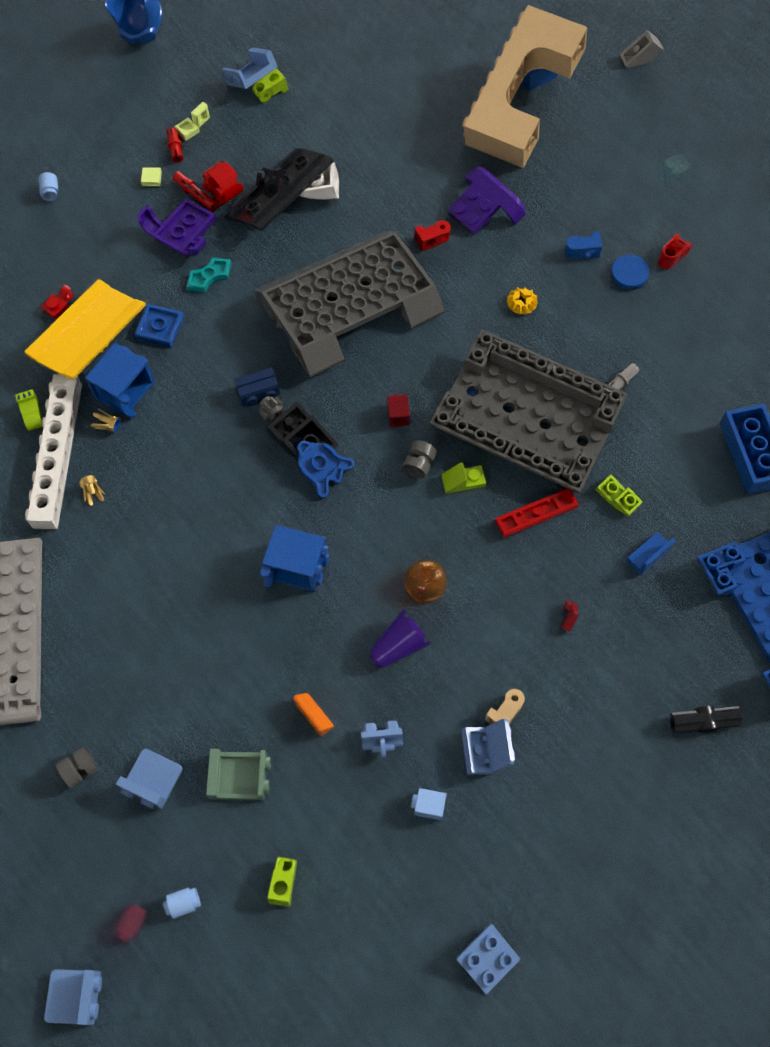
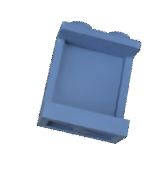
(260, 66)

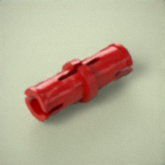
(174, 145)

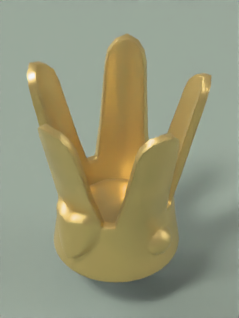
(112, 425)
(90, 487)

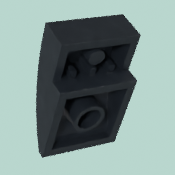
(298, 426)

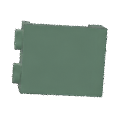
(238, 775)

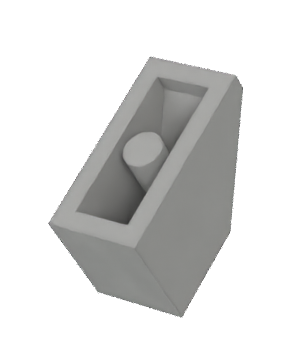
(642, 50)

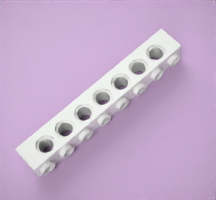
(62, 441)

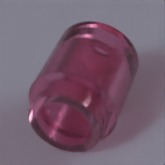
(130, 922)

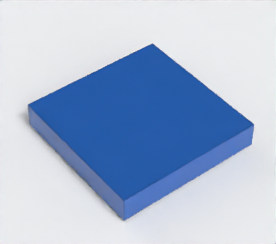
(159, 325)

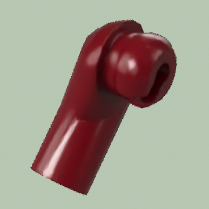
(572, 616)

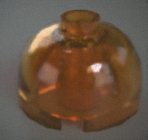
(425, 581)

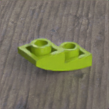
(622, 499)

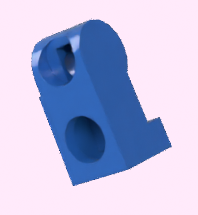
(584, 247)

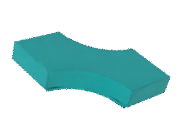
(201, 279)

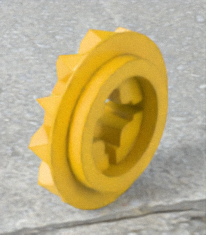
(517, 305)

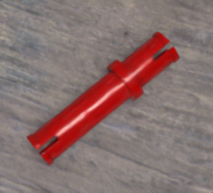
(181, 180)

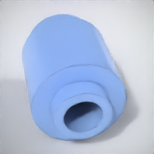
(48, 186)
(181, 902)

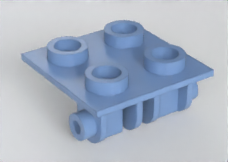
(488, 958)

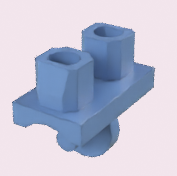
(382, 739)

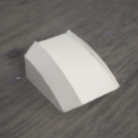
(325, 186)

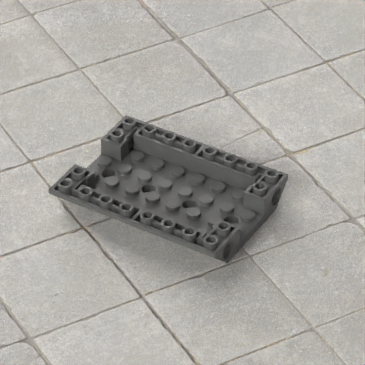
(538, 393)

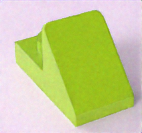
(463, 479)

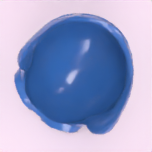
(136, 19)

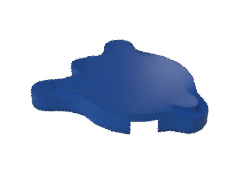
(321, 464)

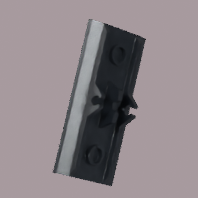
(279, 188)

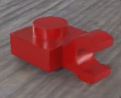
(57, 305)

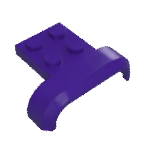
(484, 200)
(181, 228)

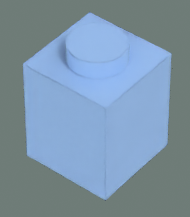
(429, 803)

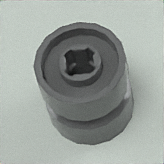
(419, 459)
(75, 768)

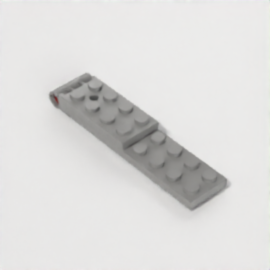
(20, 630)

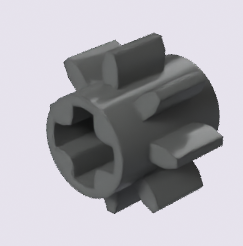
(271, 408)

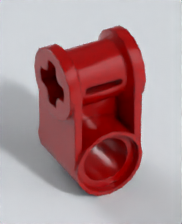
(673, 252)

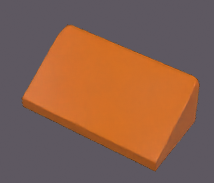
(313, 713)

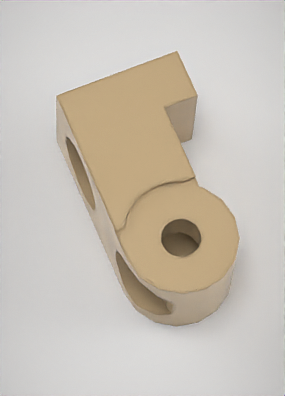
(508, 710)

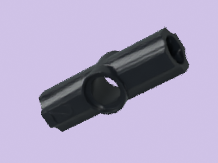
(706, 719)

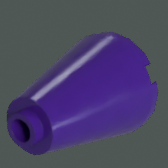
(398, 641)

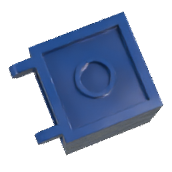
(120, 379)
(294, 559)

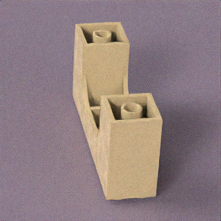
(535, 43)

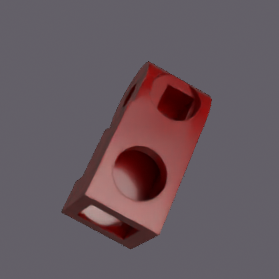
(432, 236)

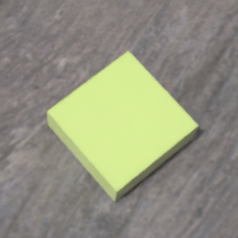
(200, 114)
(187, 129)
(151, 176)

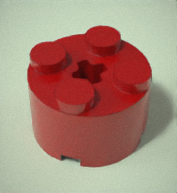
(221, 182)

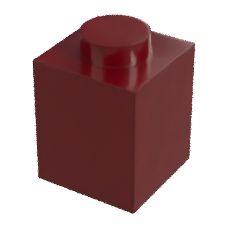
(398, 410)

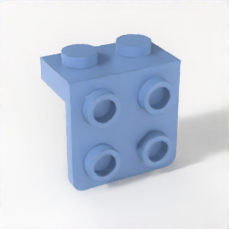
(488, 748)
(150, 779)
(73, 997)

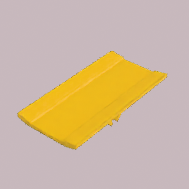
(84, 330)

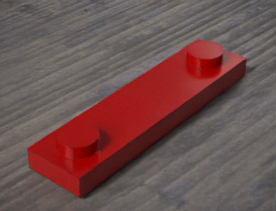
(536, 512)

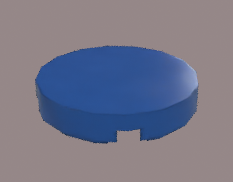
(630, 271)

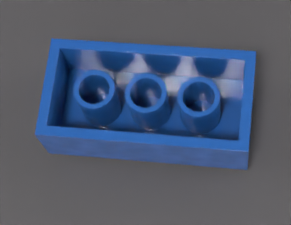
(749, 443)

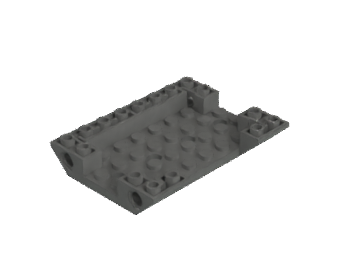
(340, 277)

